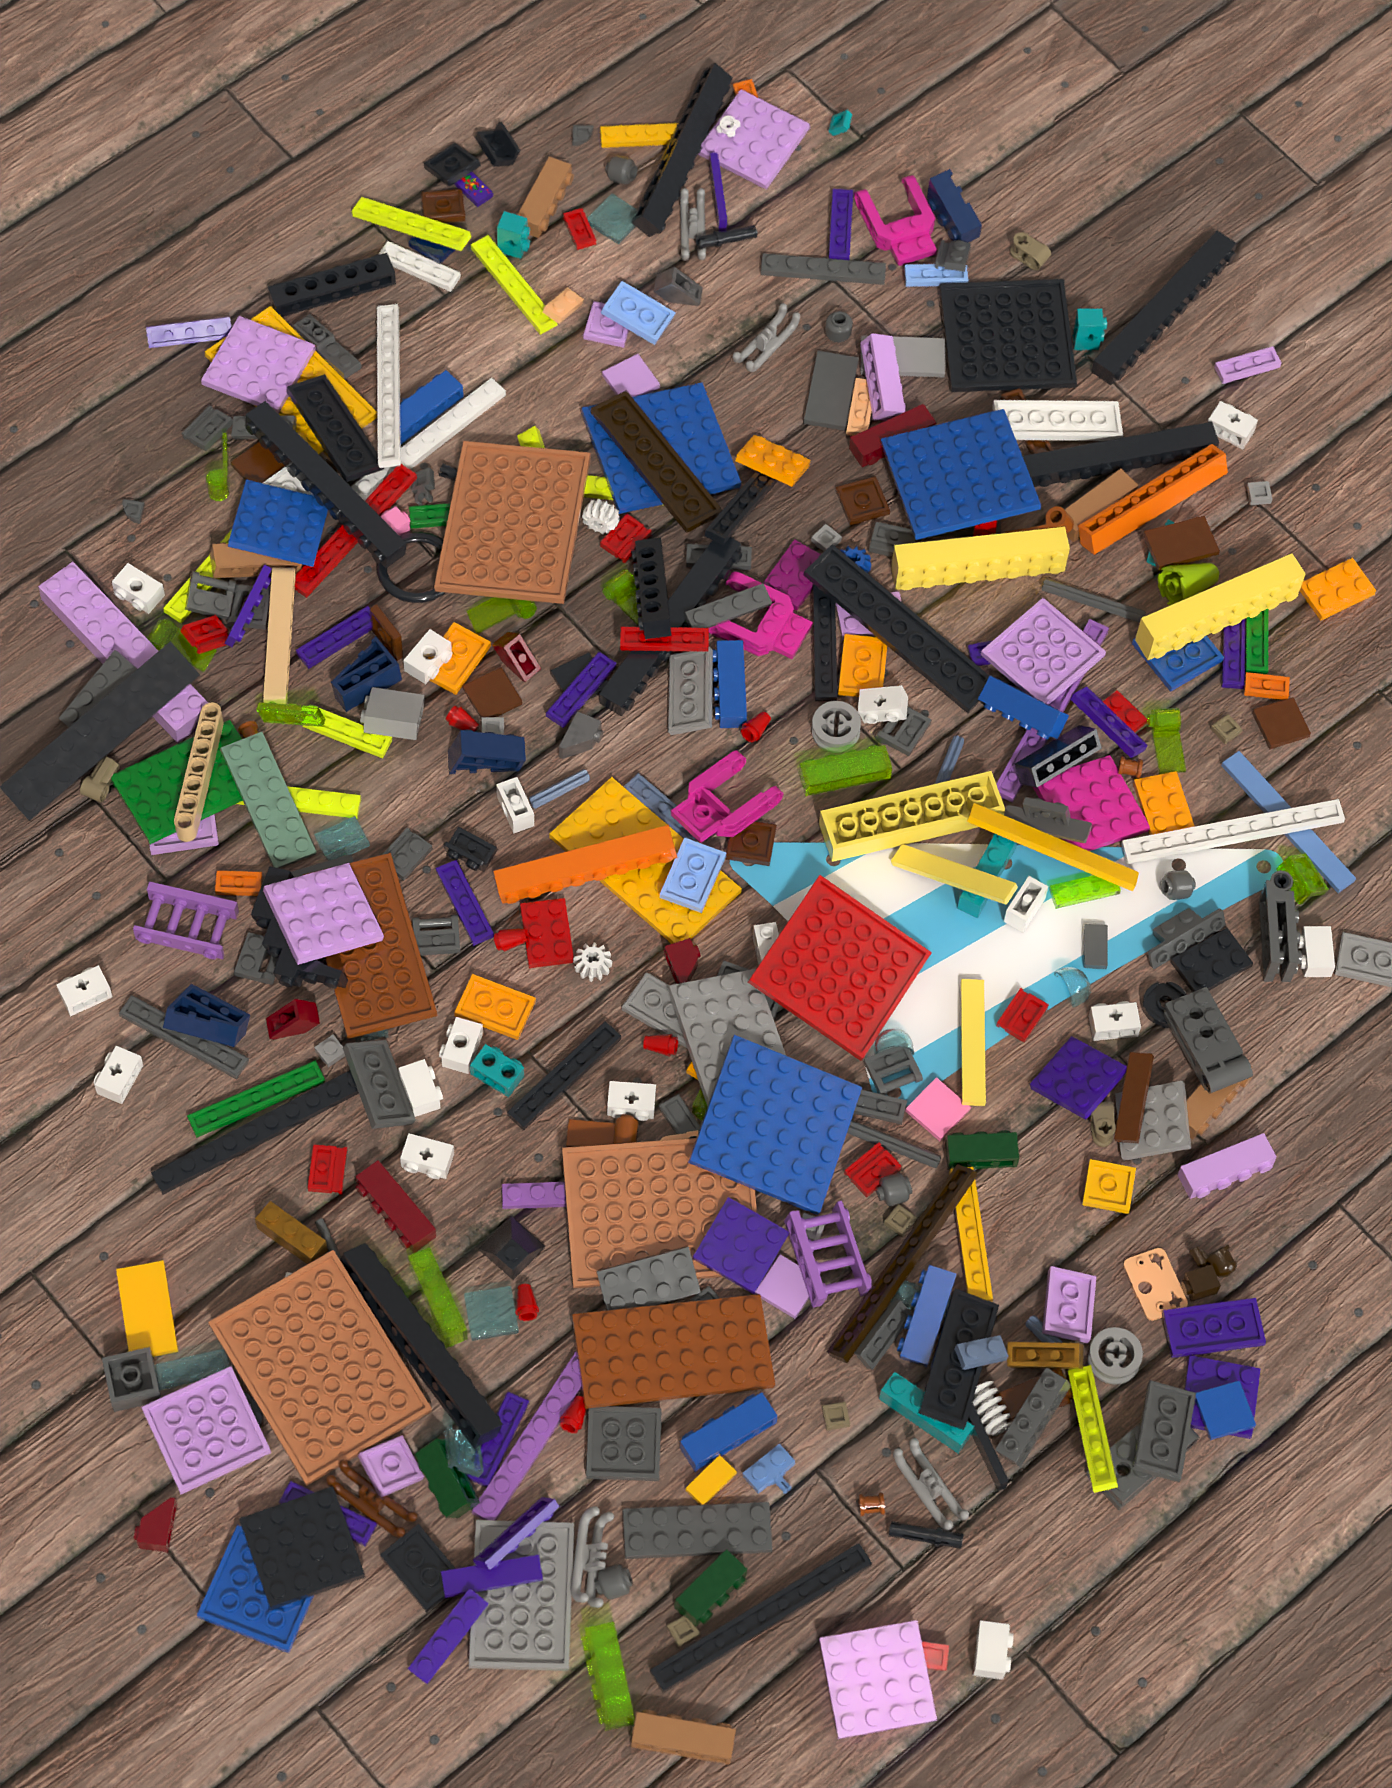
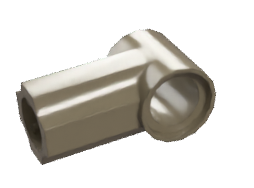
(97, 785)

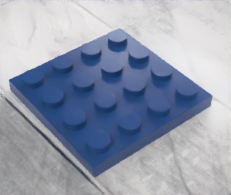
(278, 523)
(240, 1604)

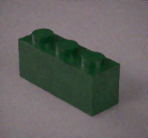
(982, 1150)
(446, 1483)
(711, 1588)

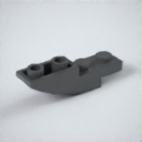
(327, 347)

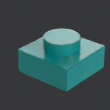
(840, 122)

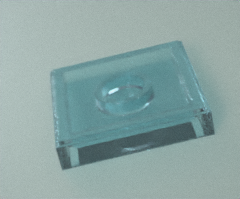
(613, 219)
(491, 1313)

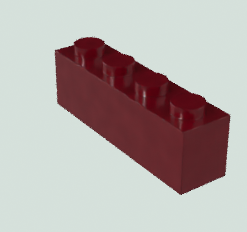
(867, 444)
(395, 1206)

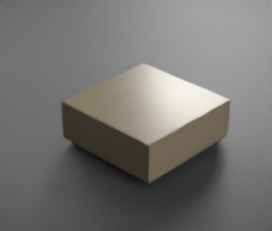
(1226, 729)
(900, 1220)
(836, 1416)
(683, 1631)

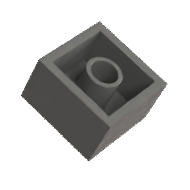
(131, 1379)

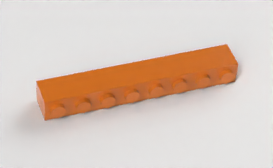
(1152, 499)
(585, 864)

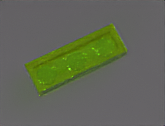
(291, 714)
(1082, 891)

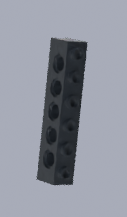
(332, 285)
(651, 581)

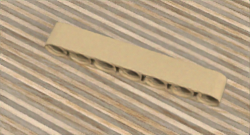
(279, 635)
(195, 782)

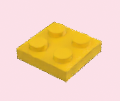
(1109, 1186)

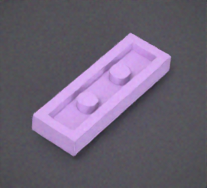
(1247, 365)

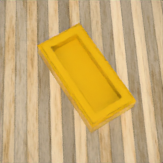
(711, 1481)

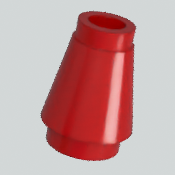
(461, 719)
(754, 728)
(510, 938)
(662, 1044)
(526, 1303)
(573, 1416)

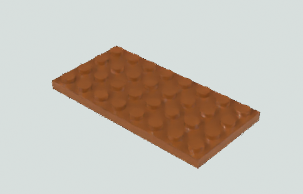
(388, 976)
(672, 1351)

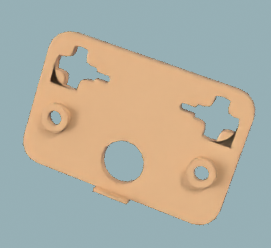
(1162, 1282)

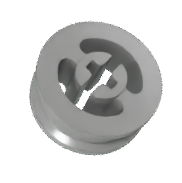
(848, 726)
(1118, 1342)

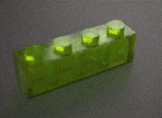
(845, 770)
(438, 1297)
(609, 1676)

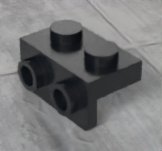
(498, 145)
(470, 849)

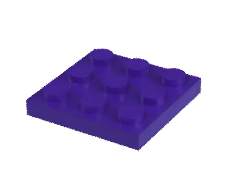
(1078, 1077)
(741, 1245)
(1210, 1373)

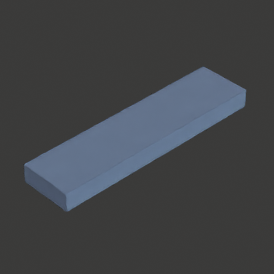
(656, 802)

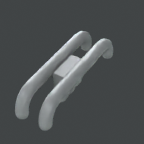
(692, 222)
(767, 340)
(929, 1485)
(589, 1556)

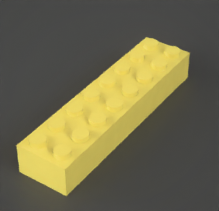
(980, 558)
(1220, 607)
(907, 816)

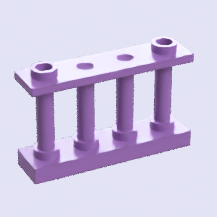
(181, 900)
(811, 1269)

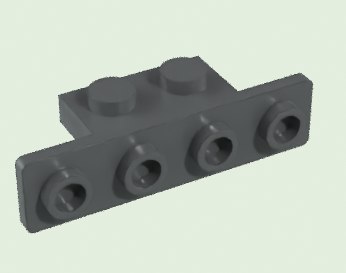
(1050, 818)
(1182, 933)

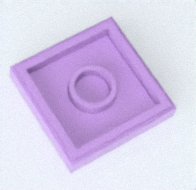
(603, 329)
(631, 376)
(784, 1287)
(391, 1466)

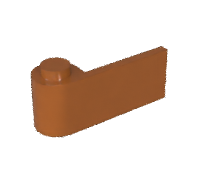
(1055, 518)
(594, 1133)

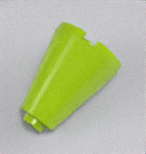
(1186, 580)

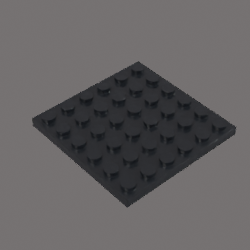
(1007, 335)

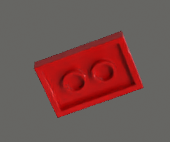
(548, 933)

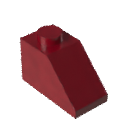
(516, 655)
(682, 960)
(292, 1019)
(157, 1527)

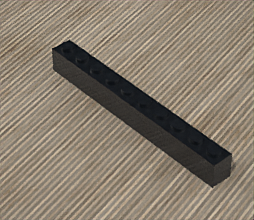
(682, 150)
(1164, 307)
(1120, 453)
(325, 484)
(693, 592)
(421, 1346)

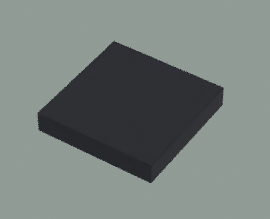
(451, 164)
(566, 673)

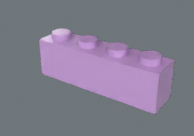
(882, 376)
(1227, 1166)

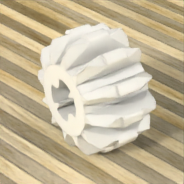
(600, 516)
(598, 959)

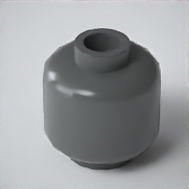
(621, 170)
(838, 326)
(1177, 885)
(894, 1189)
(614, 1581)

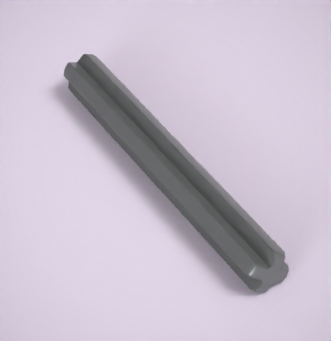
(1093, 600)
(894, 1144)

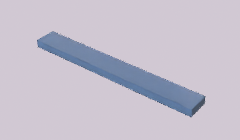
(1306, 840)

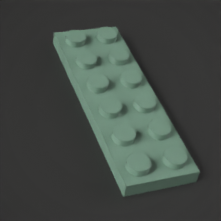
(268, 800)

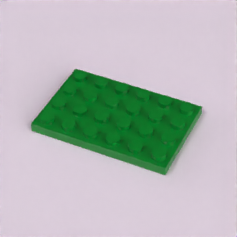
(155, 785)

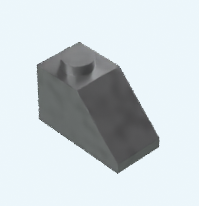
(677, 288)
(580, 736)

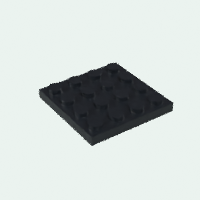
(301, 1548)

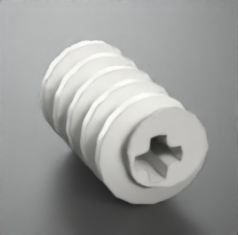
(989, 1410)

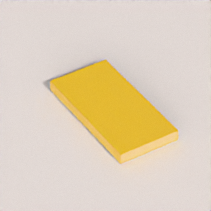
(147, 1308)

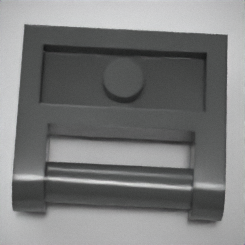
(209, 602)
(261, 612)
(908, 734)
(437, 941)
(252, 959)
(891, 1062)

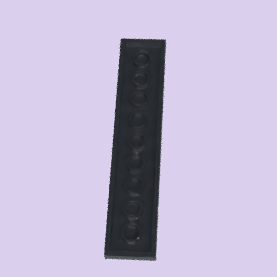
(898, 627)
(99, 731)

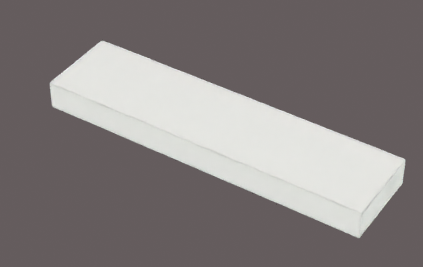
(421, 266)

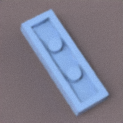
(930, 276)

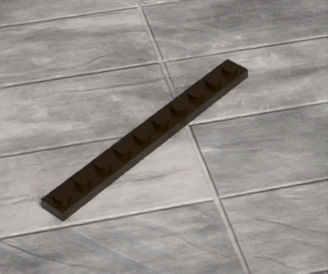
(902, 1263)

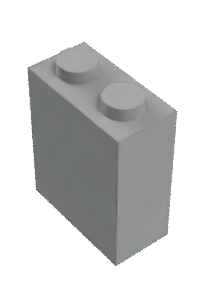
(392, 713)

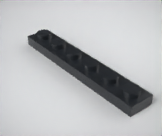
(740, 507)
(824, 646)
(564, 1075)

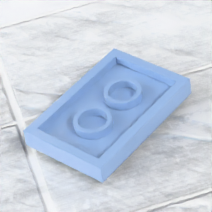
(638, 312)
(693, 875)

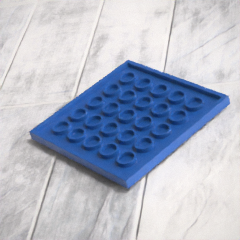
(689, 427)
(960, 474)
(775, 1125)

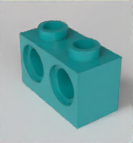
(493, 1074)

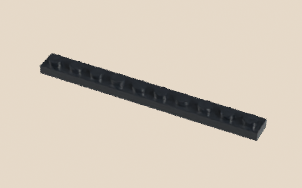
(255, 1133)
(760, 1618)

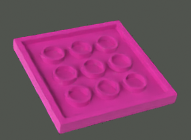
(1100, 797)

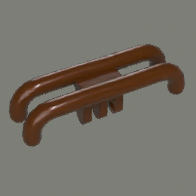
(369, 1501)

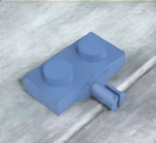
(770, 1470)

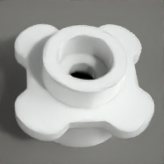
(728, 121)

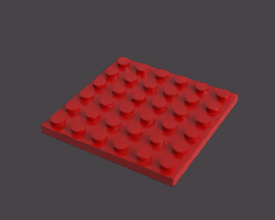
(839, 967)

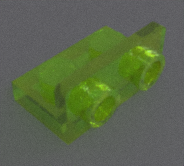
(1305, 877)

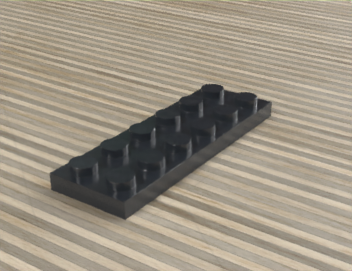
(334, 427)
(948, 1386)

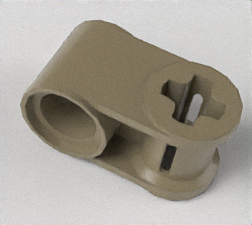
(1031, 252)
(1103, 1124)

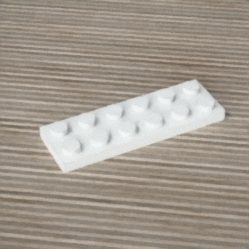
(1062, 419)

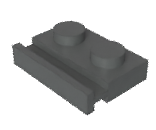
(953, 255)
(207, 428)
(887, 536)
(408, 852)

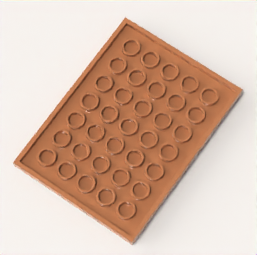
(513, 522)
(640, 1203)
(320, 1367)

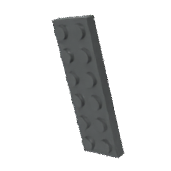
(697, 1530)

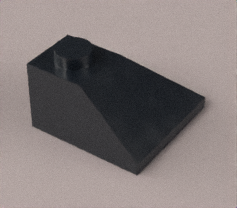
(512, 1247)

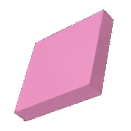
(937, 1109)

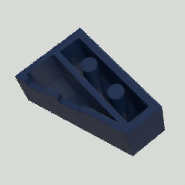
(951, 209)
(371, 669)
(486, 751)
(206, 1017)

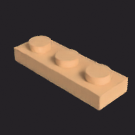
(860, 408)

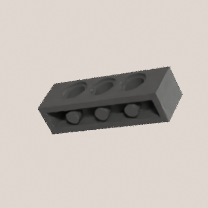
(1033, 1417)

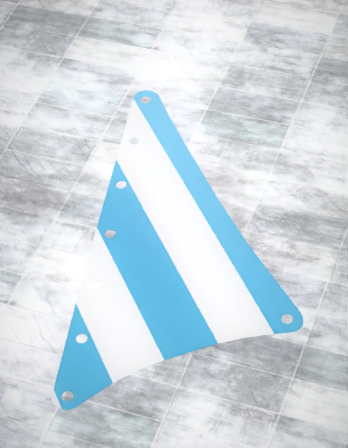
(987, 945)

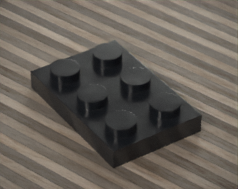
(1212, 961)
(418, 1566)

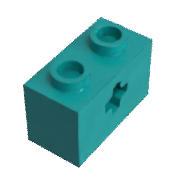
(513, 235)
(1089, 329)

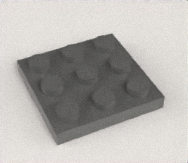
(624, 1443)

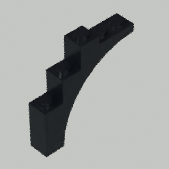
(274, 942)

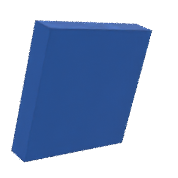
(1224, 1410)

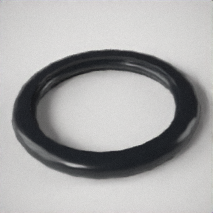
(399, 593)

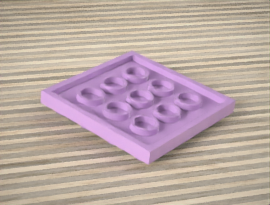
(760, 143)
(258, 364)
(1043, 652)
(323, 913)
(206, 1430)
(877, 1679)

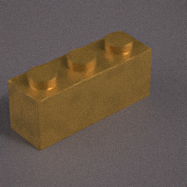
(290, 1233)
(1045, 1355)

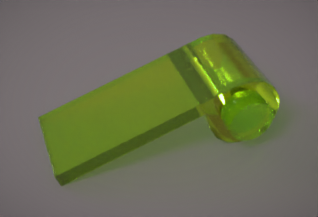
(218, 479)
(622, 592)
(498, 609)
(166, 631)
(1167, 739)

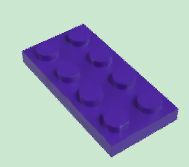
(1213, 1327)

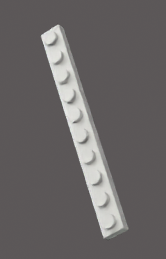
(388, 386)
(437, 433)
(1233, 831)

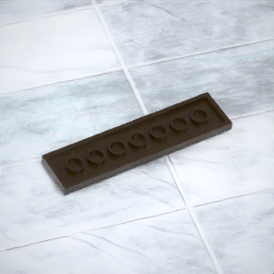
(656, 461)

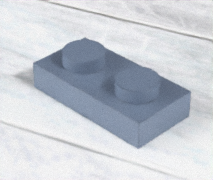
(981, 1352)

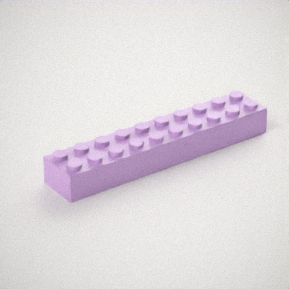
(107, 629)

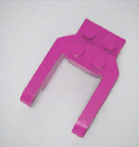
(907, 237)
(778, 630)
(706, 815)

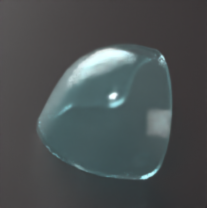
(1077, 984)
(893, 1038)

